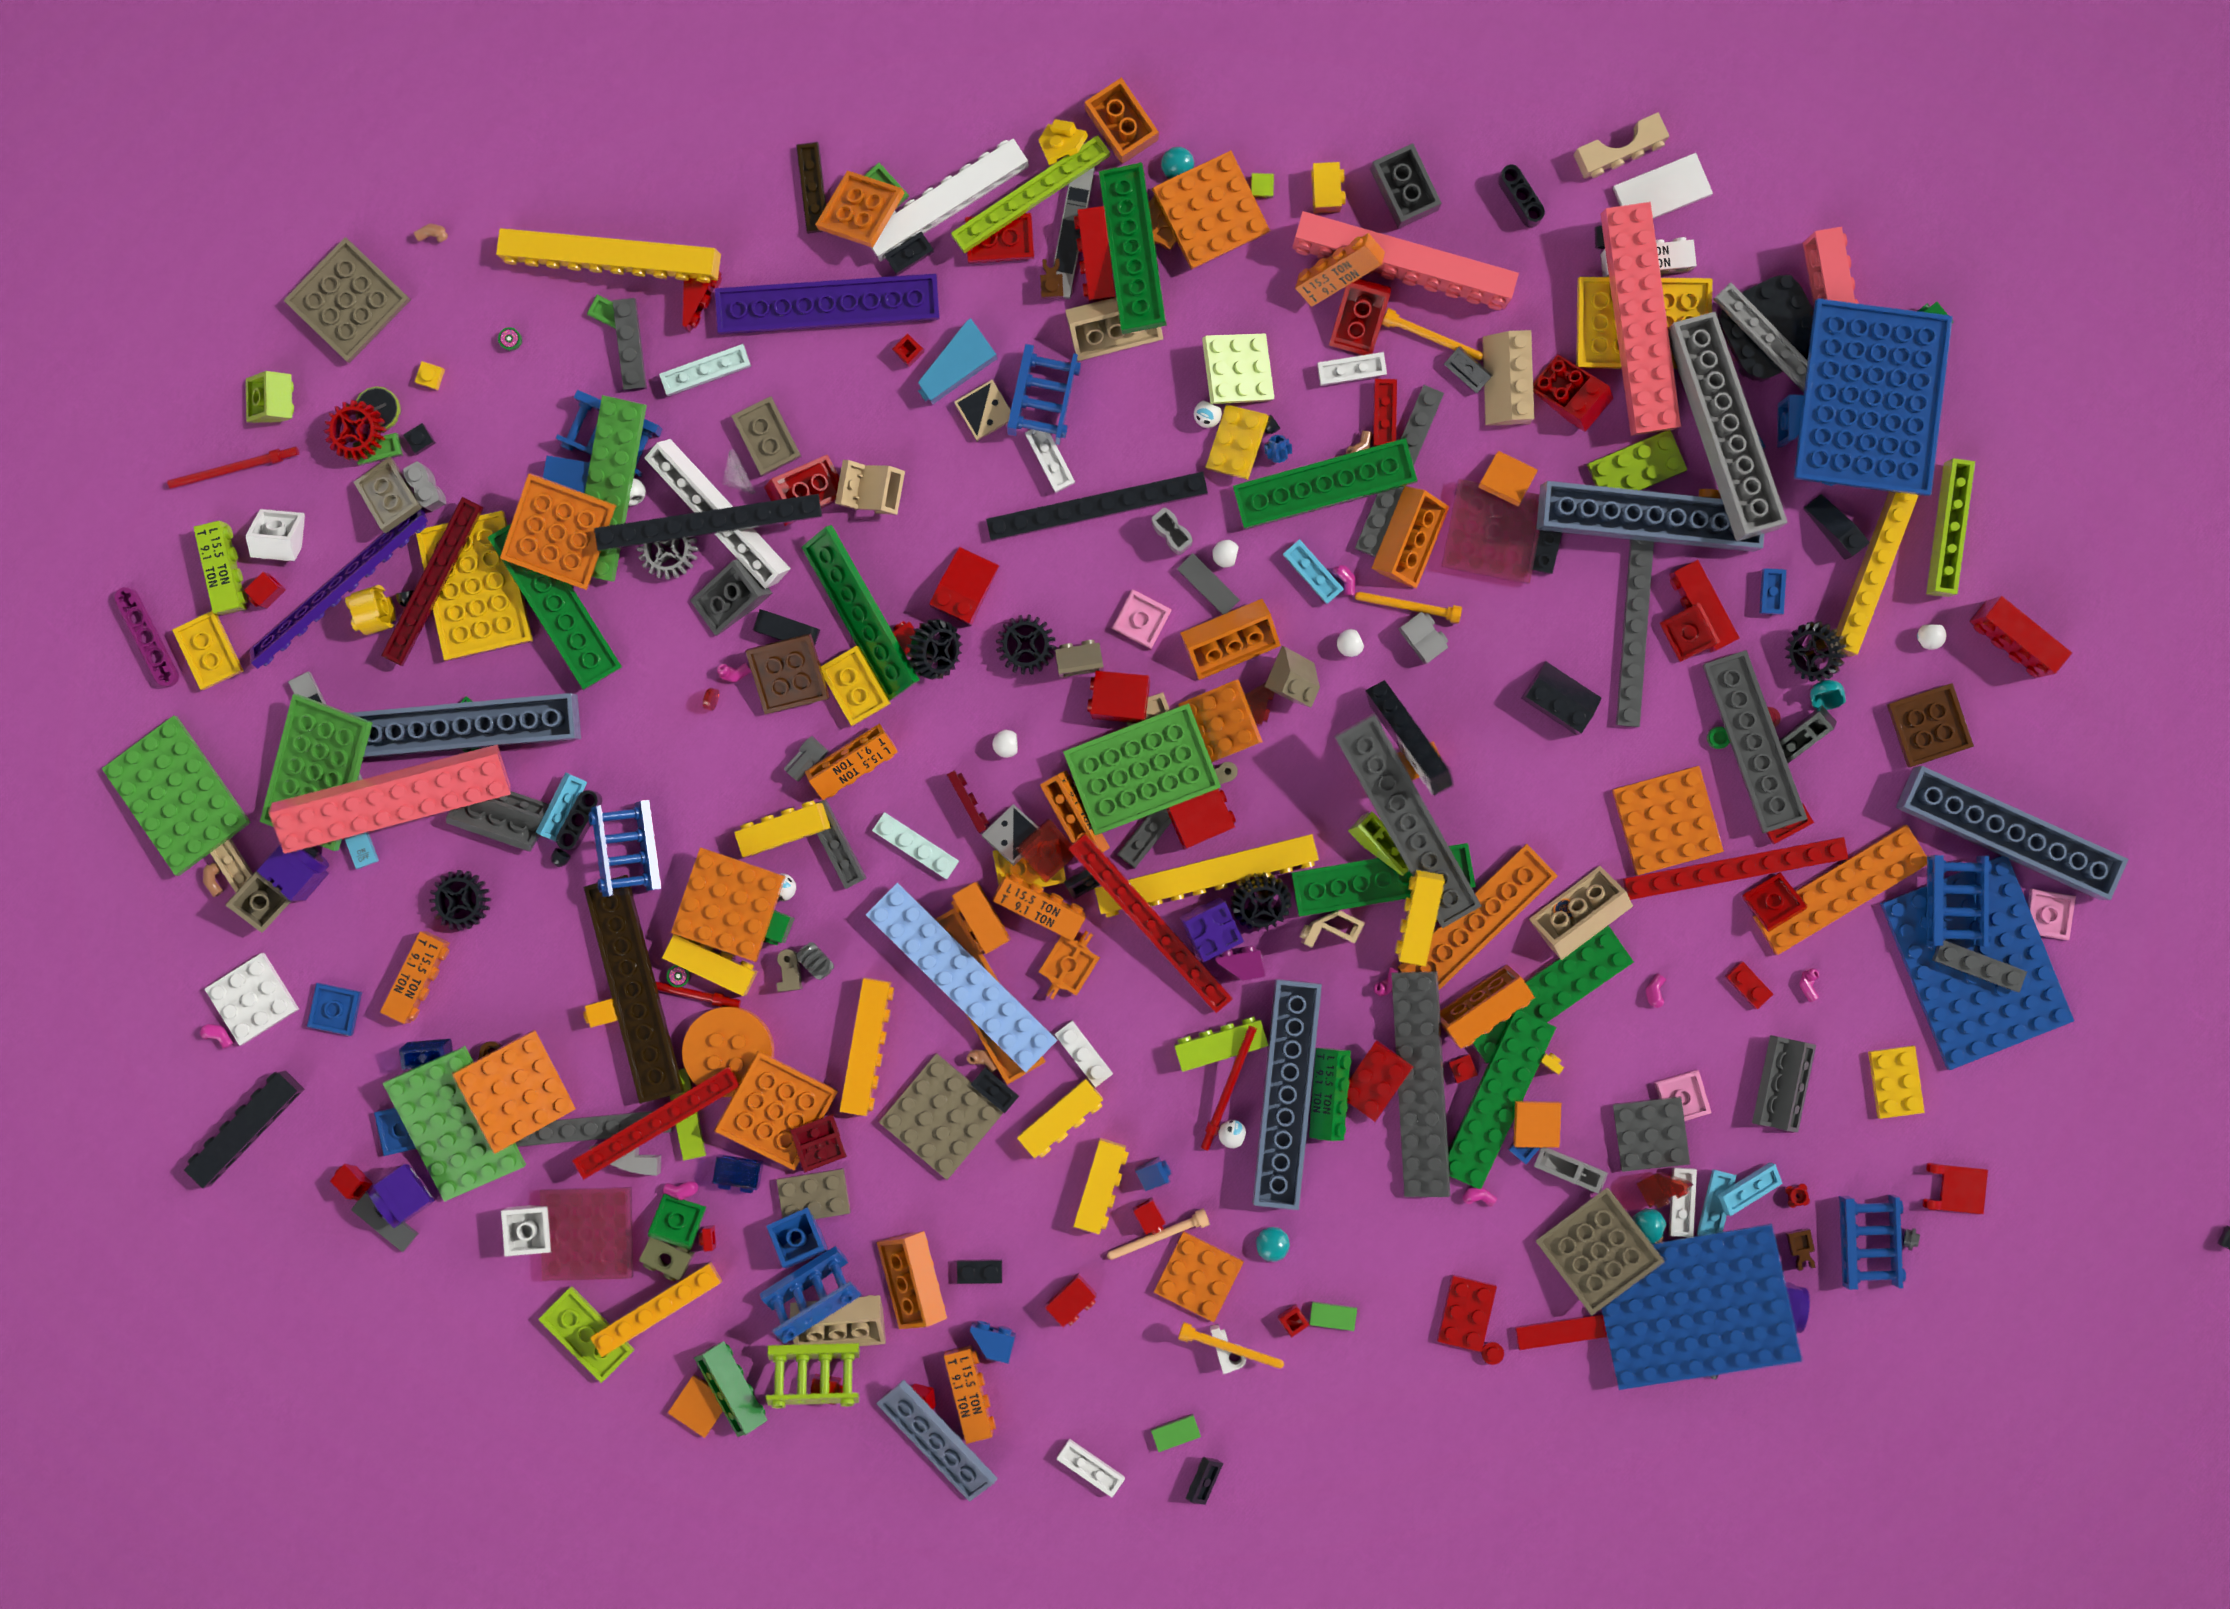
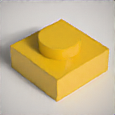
(429, 375)
(1552, 1062)

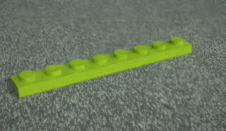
(1030, 194)

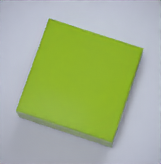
(1262, 185)

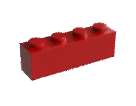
(1096, 254)
(1695, 588)

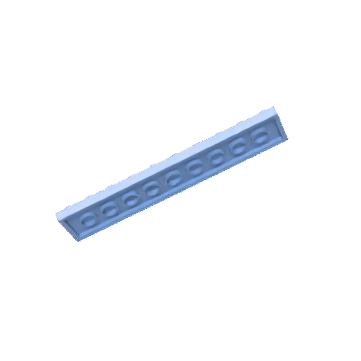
(961, 977)

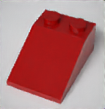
(1360, 316)
(809, 479)
(964, 586)

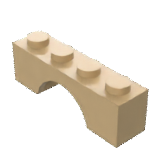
(1596, 157)

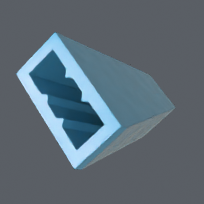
(958, 362)

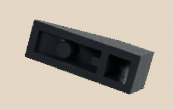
(1836, 527)

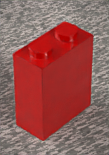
(1119, 697)
(1201, 818)

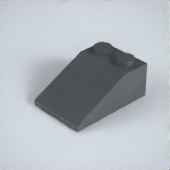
(729, 597)

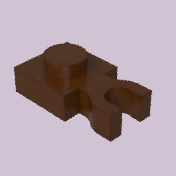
(1051, 282)
(1801, 1244)

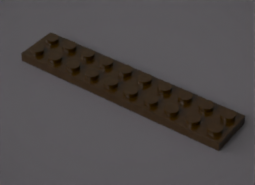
(634, 993)

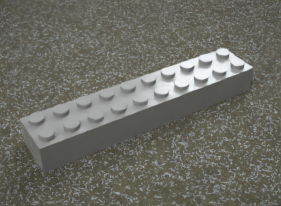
(1726, 426)

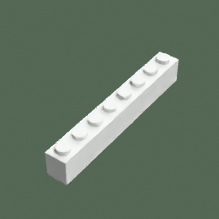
(951, 196)
(703, 496)

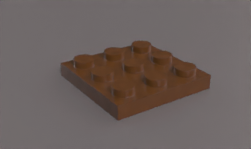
(787, 673)
(1930, 725)

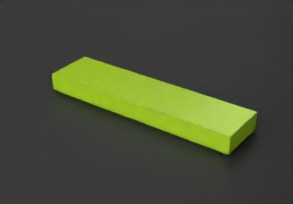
(689, 1130)

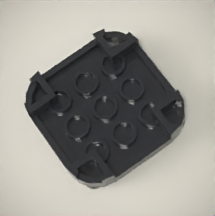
(1787, 309)

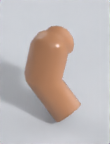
(431, 230)
(1365, 442)
(209, 879)
(981, 1057)

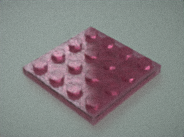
(1491, 534)
(588, 1234)

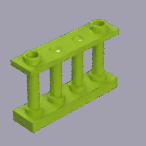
(802, 1354)

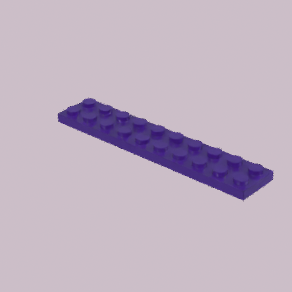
(827, 303)
(331, 592)

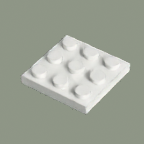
(251, 999)

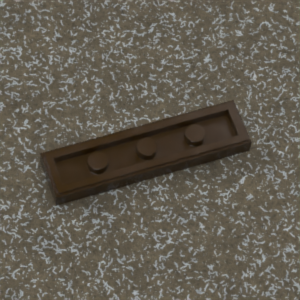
(811, 183)

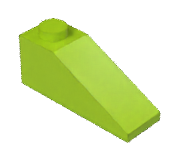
(1375, 838)

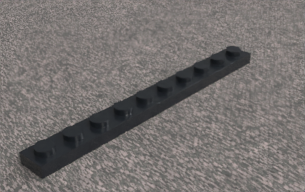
(1097, 506)
(708, 522)

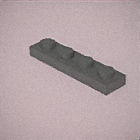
(629, 344)
(840, 851)
(1980, 966)

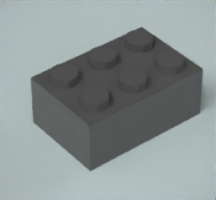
(1405, 186)

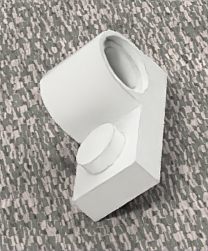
(1226, 1364)

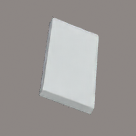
(1667, 186)

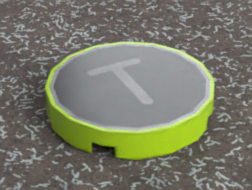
(382, 401)

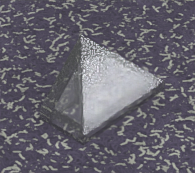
(735, 474)

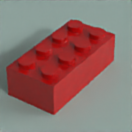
(2020, 637)

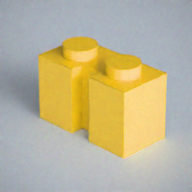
(1327, 187)

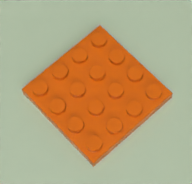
(1211, 210)
(556, 531)
(1667, 820)
(728, 904)
(513, 1091)
(771, 1104)

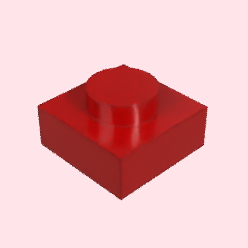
(1462, 1068)
(708, 1238)

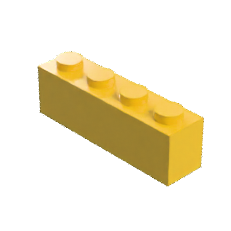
(782, 829)
(1420, 917)
(711, 964)
(1060, 1118)
(1100, 1185)

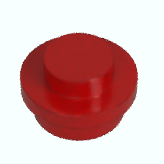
(1492, 1353)

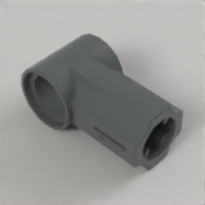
(810, 754)

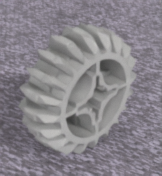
(663, 557)

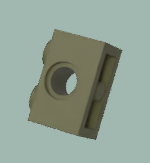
(679, 1256)

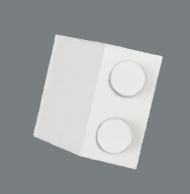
(276, 535)
(525, 1230)

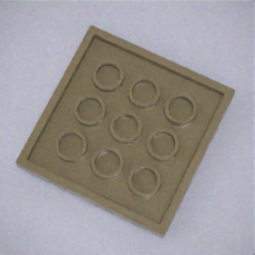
(347, 300)
(941, 1116)
(1600, 1251)

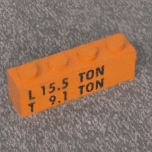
(1339, 269)
(851, 762)
(1069, 809)
(1039, 906)
(415, 977)
(969, 1394)

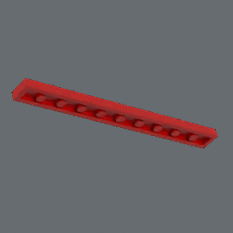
(1736, 868)
(1150, 922)

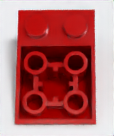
(1572, 392)

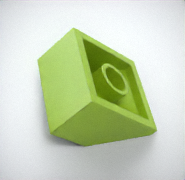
(269, 397)

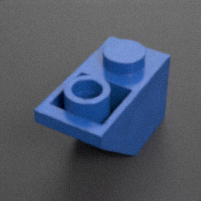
(1153, 1174)
(994, 1342)

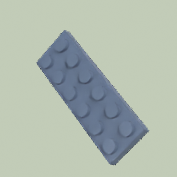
(936, 1441)

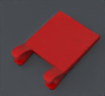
(1961, 1189)

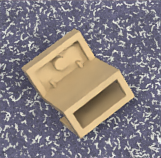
(870, 487)
(1310, 933)

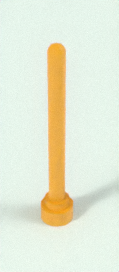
(1392, 319)
(1451, 613)
(1188, 1333)

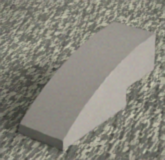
(639, 1163)
(1571, 1169)

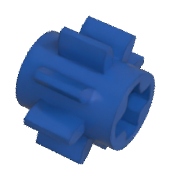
(1278, 448)

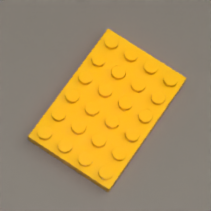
(1596, 321)
(480, 600)

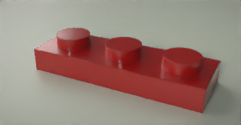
(1384, 411)

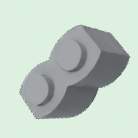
(424, 486)
(1167, 527)
(1423, 637)

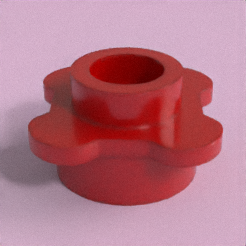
(1803, 1198)

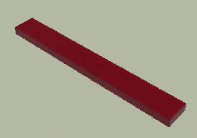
(432, 581)

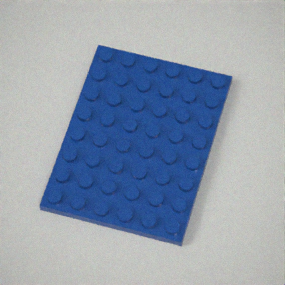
(1873, 397)
(1963, 1011)
(1704, 1311)

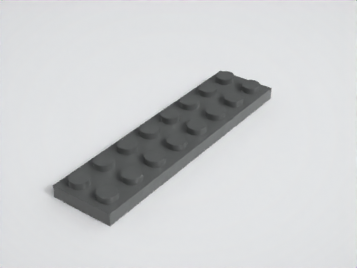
(1754, 741)

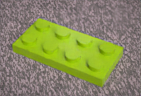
(1639, 464)
(573, 1323)

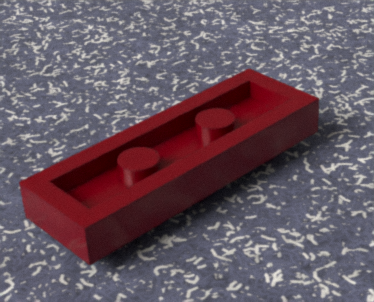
(968, 800)

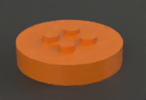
(723, 1040)

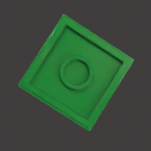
(676, 1221)

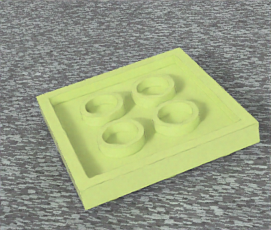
(1238, 368)

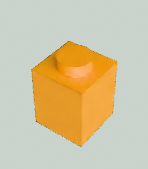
(600, 1013)

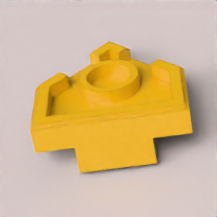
(1061, 139)

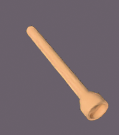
(1198, 1219)

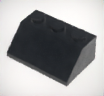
(1562, 698)

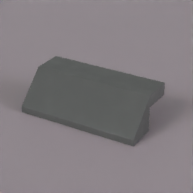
(505, 819)
(1784, 1083)

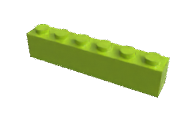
(1950, 527)

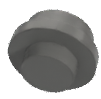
(1911, 1239)

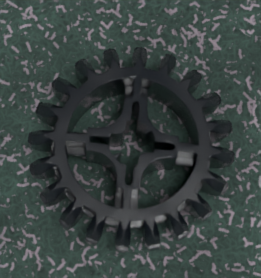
(1011, 631)
(1820, 635)
(940, 649)
(1261, 893)
(454, 907)

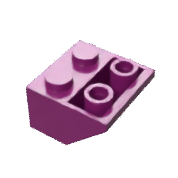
(1243, 964)

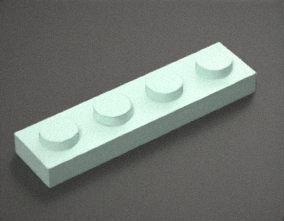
(705, 370)
(915, 845)

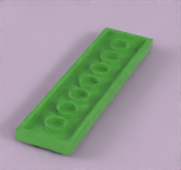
(614, 466)

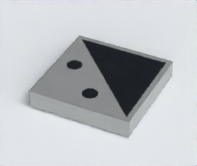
(1009, 833)

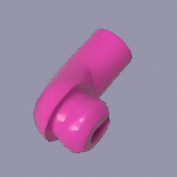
(1347, 577)
(733, 674)
(1807, 982)
(1385, 987)
(1653, 991)
(216, 1032)
(682, 1191)
(1474, 1194)

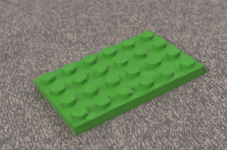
(316, 752)
(1142, 769)
(176, 795)
(446, 1128)

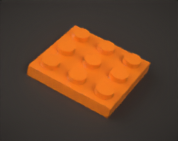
(860, 209)
(1224, 720)
(1198, 1276)

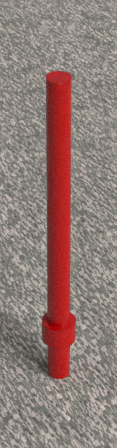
(274, 456)
(716, 999)
(1213, 1126)

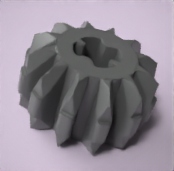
(815, 961)

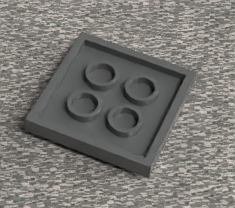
(1651, 1134)

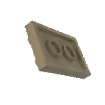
(766, 436)
(387, 495)
(821, 1192)

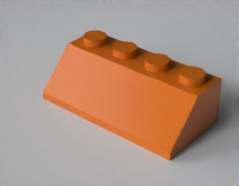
(1410, 536)
(1230, 639)
(1485, 1006)
(912, 1280)

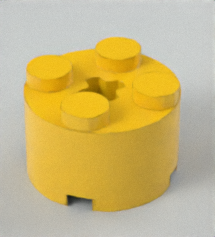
(371, 610)

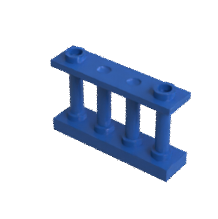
(1026, 380)
(588, 402)
(644, 835)
(1938, 889)
(1851, 1253)
(799, 1281)

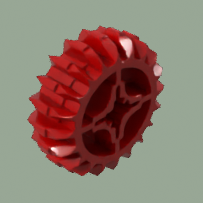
(370, 421)

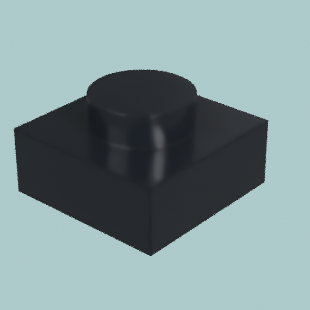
(419, 438)

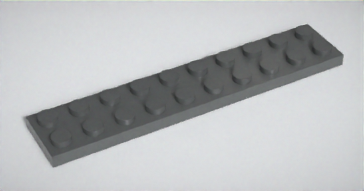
(1405, 814)
(1422, 1091)

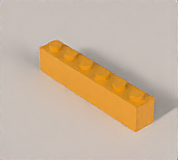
(865, 1047)
(656, 1309)

